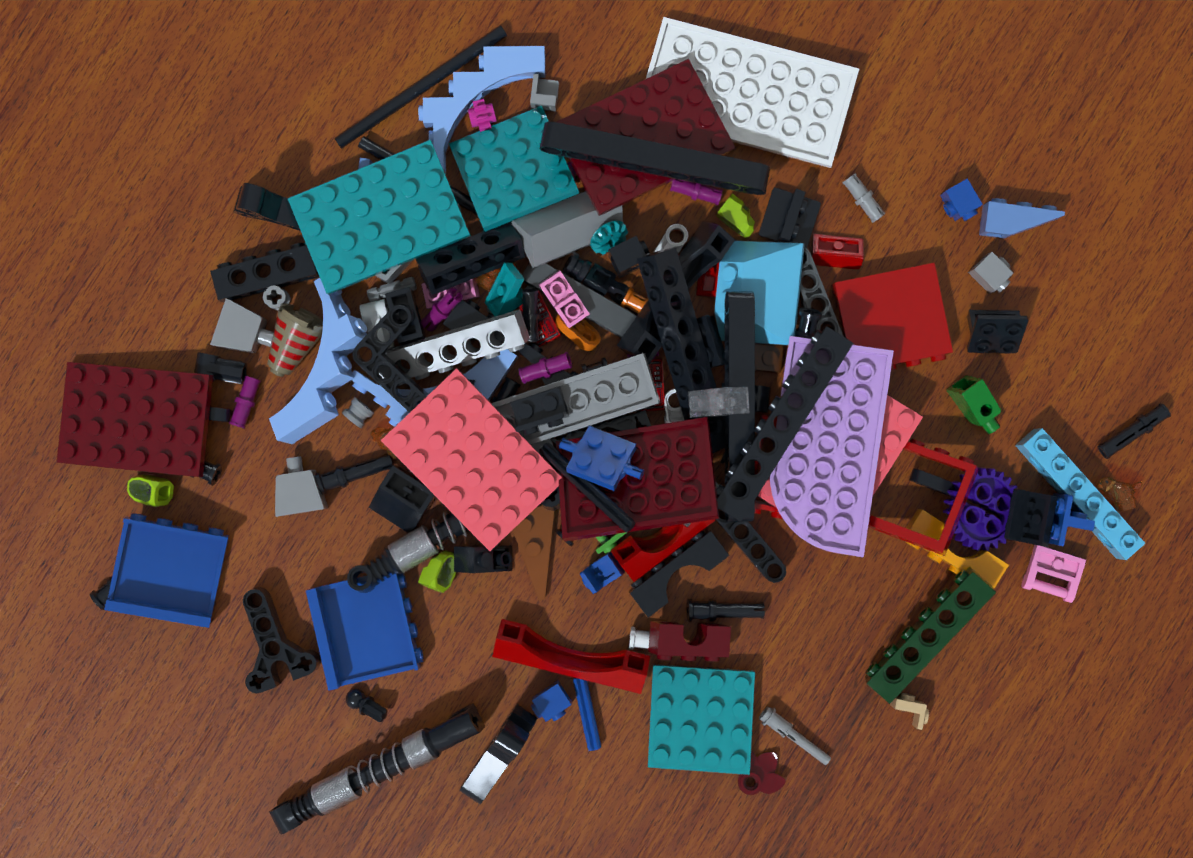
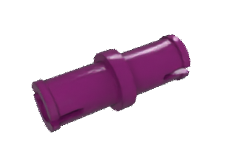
(697, 191)
(441, 309)
(545, 367)
(244, 402)

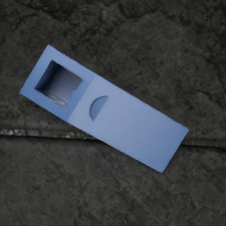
(1005, 219)

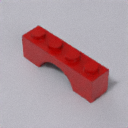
(642, 554)

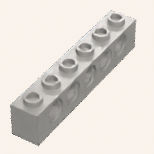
(510, 324)

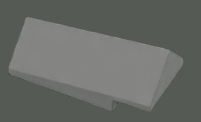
(561, 228)

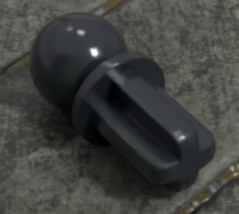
(357, 700)

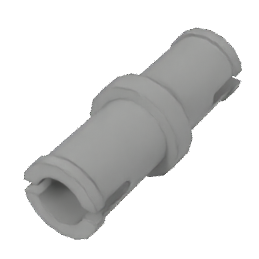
(864, 198)

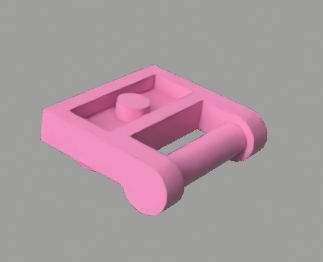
(1056, 565)

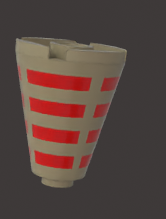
(292, 338)

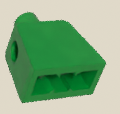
(976, 402)

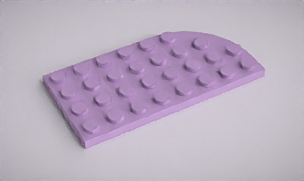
(831, 464)

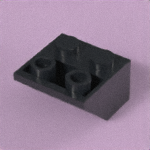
(402, 499)

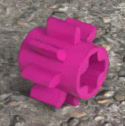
(481, 115)

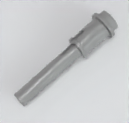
(784, 728)

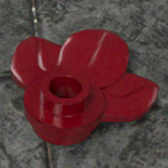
(762, 770)

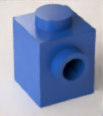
(961, 201)
(551, 702)

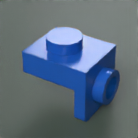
(601, 572)

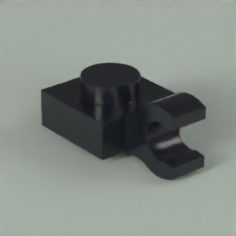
(604, 281)

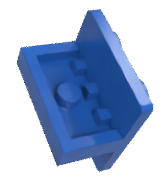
(1066, 518)

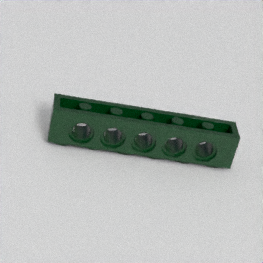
(962, 612)

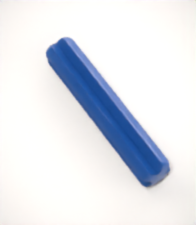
(587, 714)

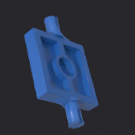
(601, 458)

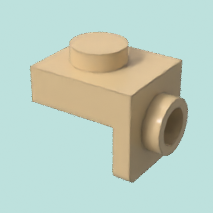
(907, 703)

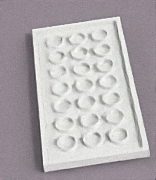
(763, 91)

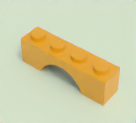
(983, 562)

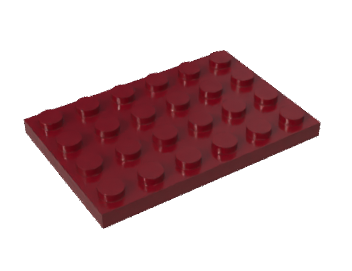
(660, 109)
(135, 419)
(673, 491)

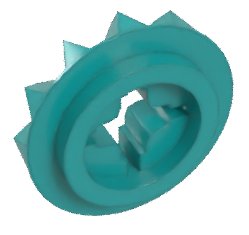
(602, 239)

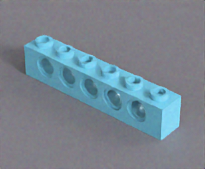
(1068, 479)

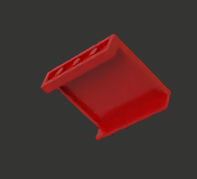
(896, 313)

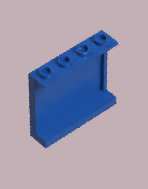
(167, 571)
(364, 632)

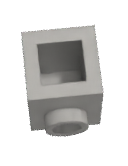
(992, 273)

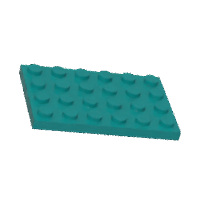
(379, 217)

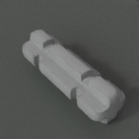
(376, 294)

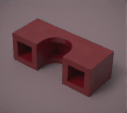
(710, 642)

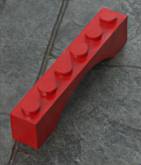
(617, 669)

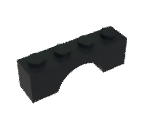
(703, 552)

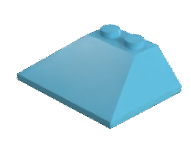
(773, 276)

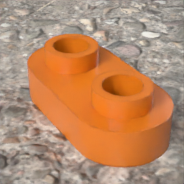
(581, 333)

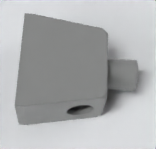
(240, 329)
(297, 490)

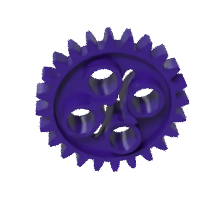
(973, 530)

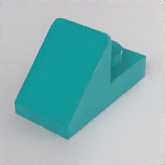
(506, 291)

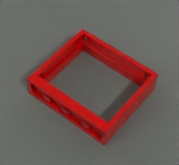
(938, 546)

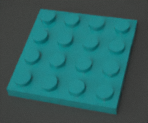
(509, 171)
(701, 719)

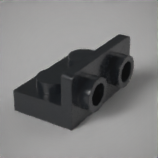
(539, 410)

